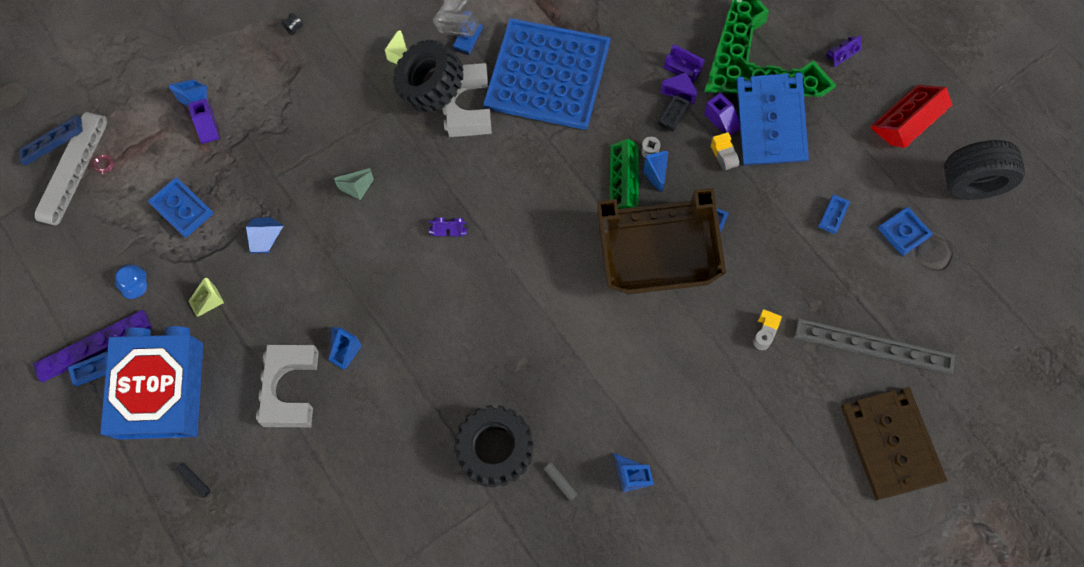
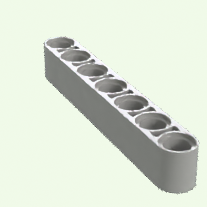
(70, 170)

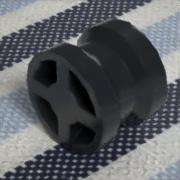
(292, 23)

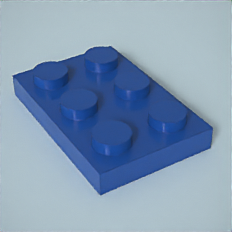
(180, 207)

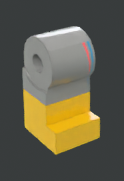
(724, 151)
(768, 330)

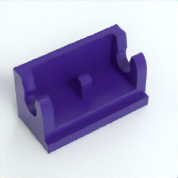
(683, 61)

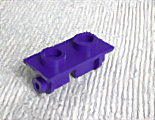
(846, 50)
(440, 227)

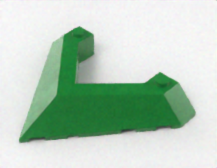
(734, 50)

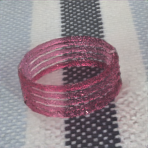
(100, 158)

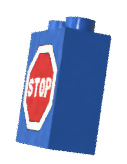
(152, 385)

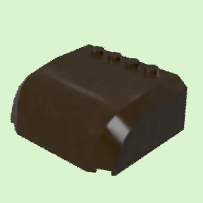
(661, 244)

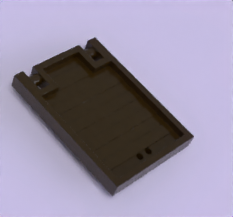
(893, 444)

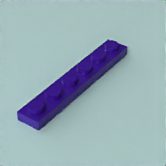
(87, 347)

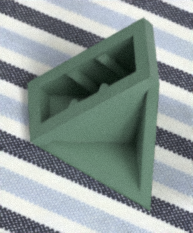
(355, 183)

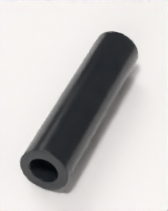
(193, 480)

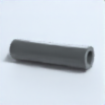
(561, 482)

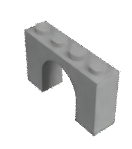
(468, 122)
(278, 361)

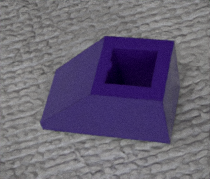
(722, 115)
(204, 120)

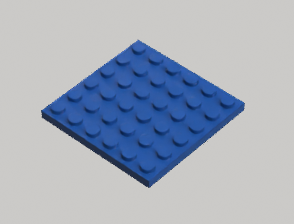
(547, 73)

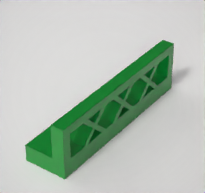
(628, 173)

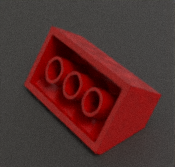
(912, 115)

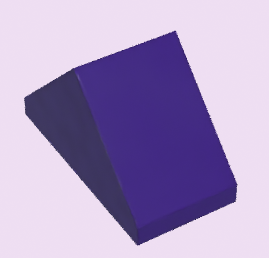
(681, 86)

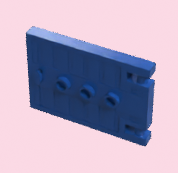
(772, 120)

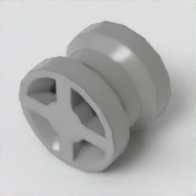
(650, 141)

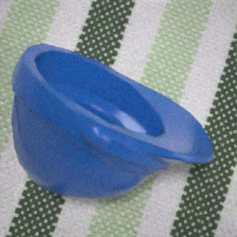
(131, 281)

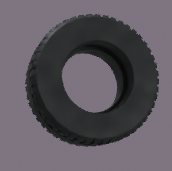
(984, 169)

